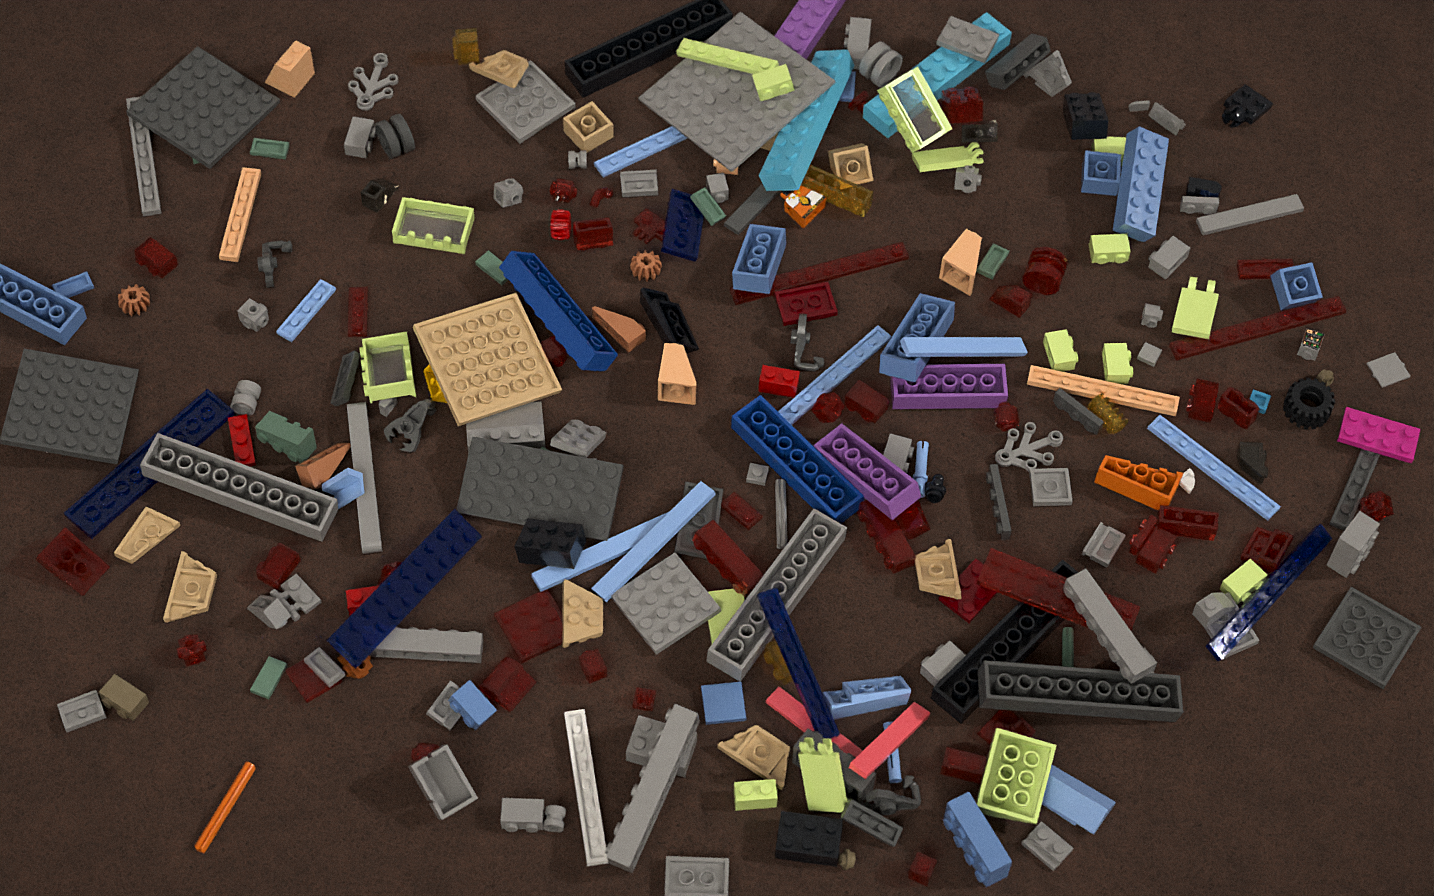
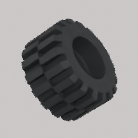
(1304, 414)

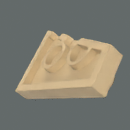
(145, 534)

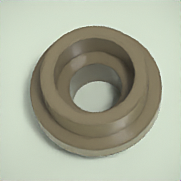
(1326, 376)
(847, 859)

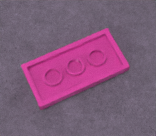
(1378, 435)

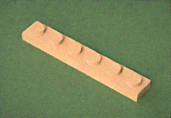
(240, 214)

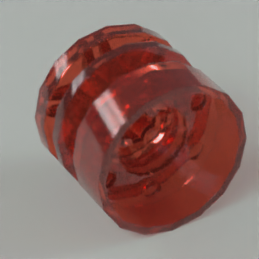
(1045, 271)

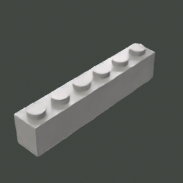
(1108, 626)
(431, 645)

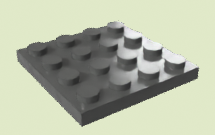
(1367, 637)

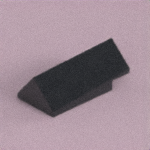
(667, 319)

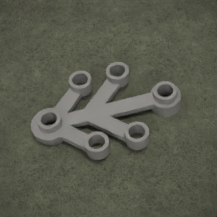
(373, 84)
(1026, 449)

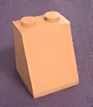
(292, 70)
(961, 261)
(676, 377)

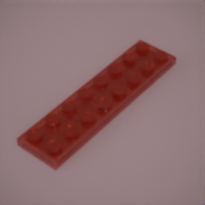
(1040, 588)

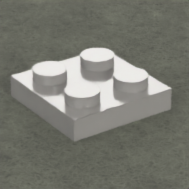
(1050, 487)

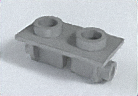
(1166, 118)

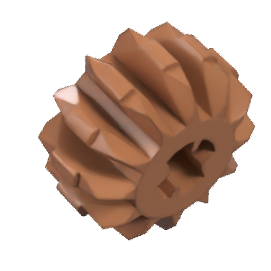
(646, 265)
(133, 300)

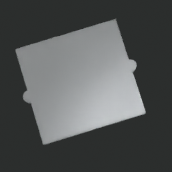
(1388, 370)

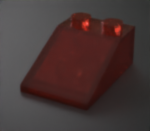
(72, 562)

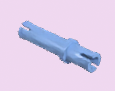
(921, 466)
(893, 763)

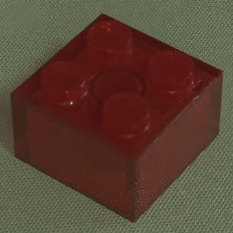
(962, 105)

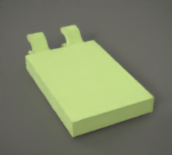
(947, 158)
(1195, 310)
(729, 603)
(822, 776)

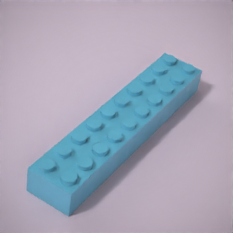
(941, 71)
(801, 137)

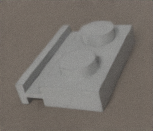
(639, 183)
(1103, 544)
(441, 709)
(81, 711)
(1047, 846)

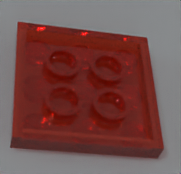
(532, 625)

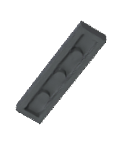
(999, 509)

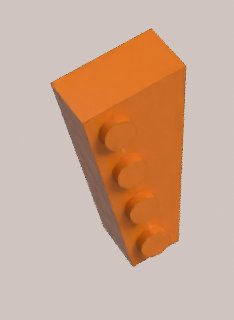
(1138, 482)

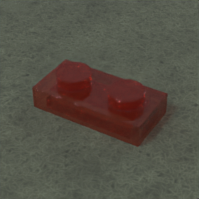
(741, 511)

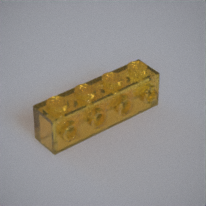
(838, 191)

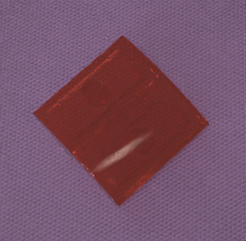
(307, 682)
(1007, 721)

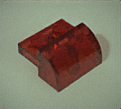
(1267, 548)
(507, 683)

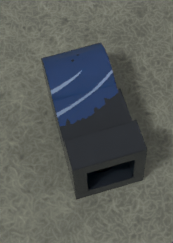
(1203, 188)

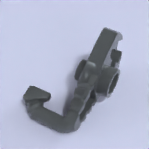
(268, 262)
(800, 338)
(411, 424)
(888, 802)

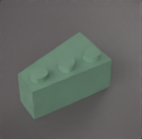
(286, 437)

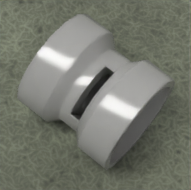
(582, 159)
(554, 818)

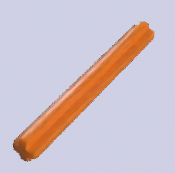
(225, 807)

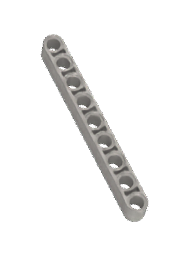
(362, 462)

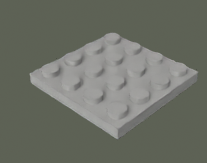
(528, 106)
(665, 603)

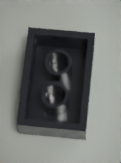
(1085, 116)
(550, 543)
(808, 838)

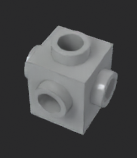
(967, 179)
(508, 192)
(253, 315)

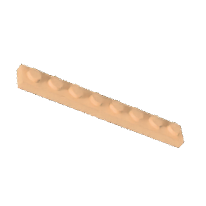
(1092, 387)

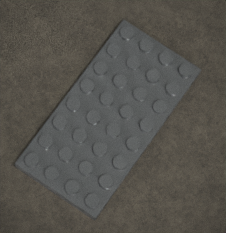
(526, 482)

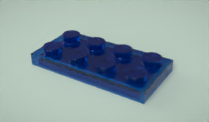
(682, 226)

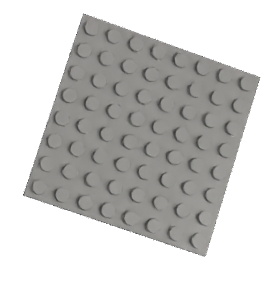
(721, 105)

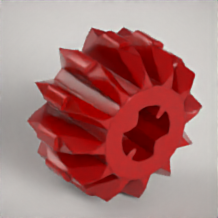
(560, 224)

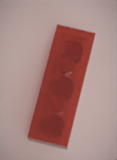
(1261, 268)
(357, 311)

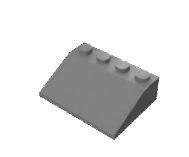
(514, 426)

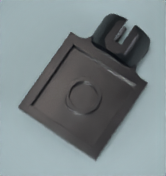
(1245, 106)

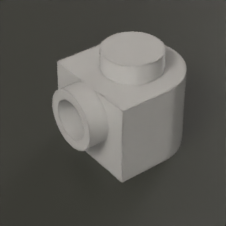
(1151, 315)

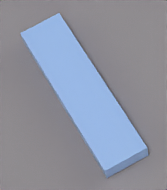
(306, 310)

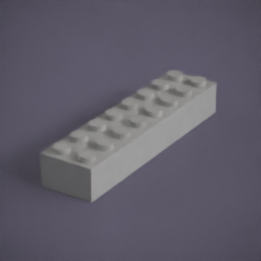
(653, 788)

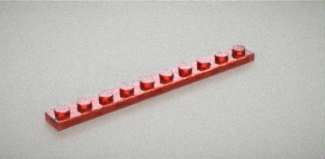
(828, 271)
(1258, 328)

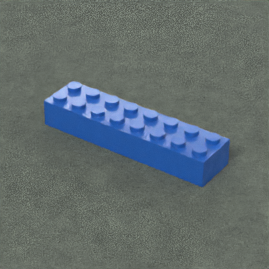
(558, 311)
(796, 460)

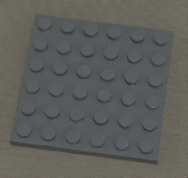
(203, 107)
(69, 406)

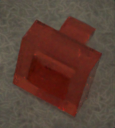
(859, 102)
(644, 699)

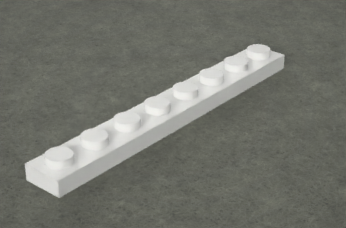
(586, 787)

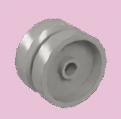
(880, 64)

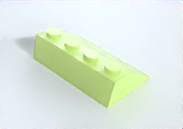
(1015, 777)

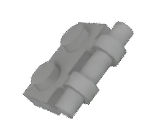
(300, 593)

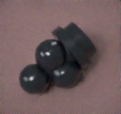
(935, 490)

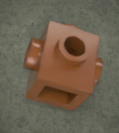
(358, 673)

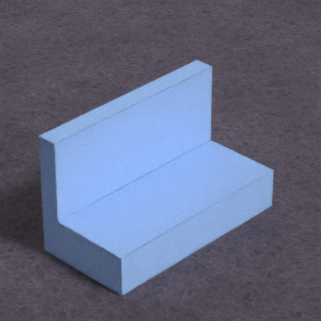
(345, 486)

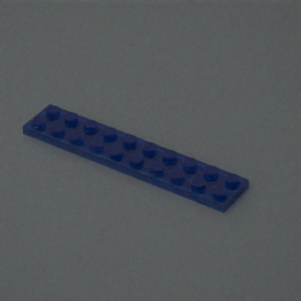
(127, 482)
(404, 588)

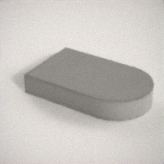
(1139, 106)

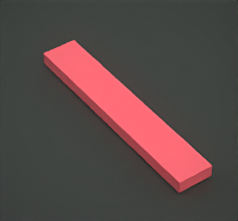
(796, 714)
(889, 740)

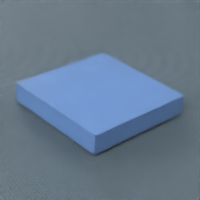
(723, 703)

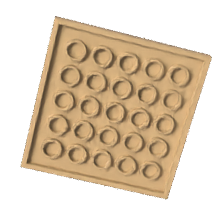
(487, 359)

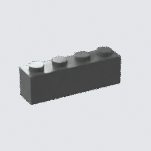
(1018, 61)

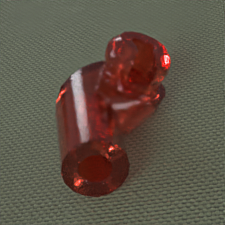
(600, 194)

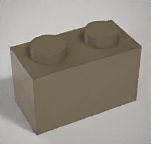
(123, 697)

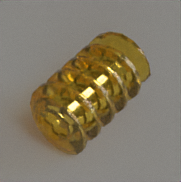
(1104, 411)

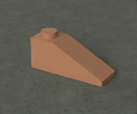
(621, 328)
(321, 466)

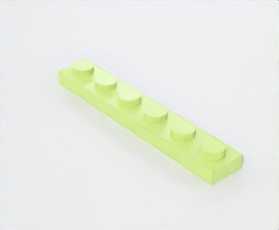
(724, 57)

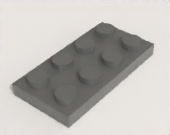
(711, 511)

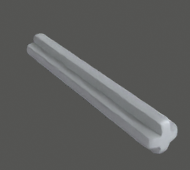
(781, 513)

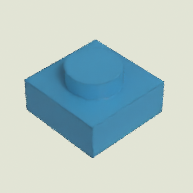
(1261, 400)

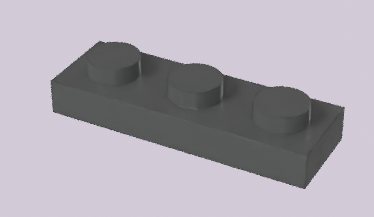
(345, 378)
(1078, 412)
(871, 822)

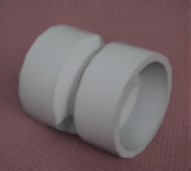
(245, 397)

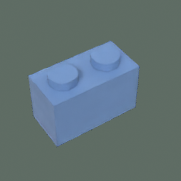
(471, 705)

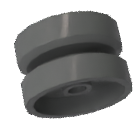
(395, 136)

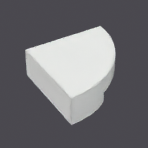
(1188, 481)

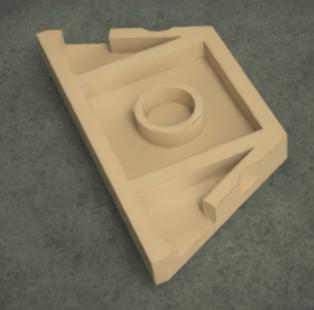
(502, 67)
(938, 571)
(190, 589)
(580, 614)
(759, 753)

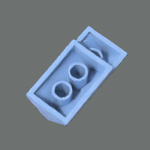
(867, 696)
(1075, 800)

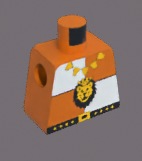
(803, 205)

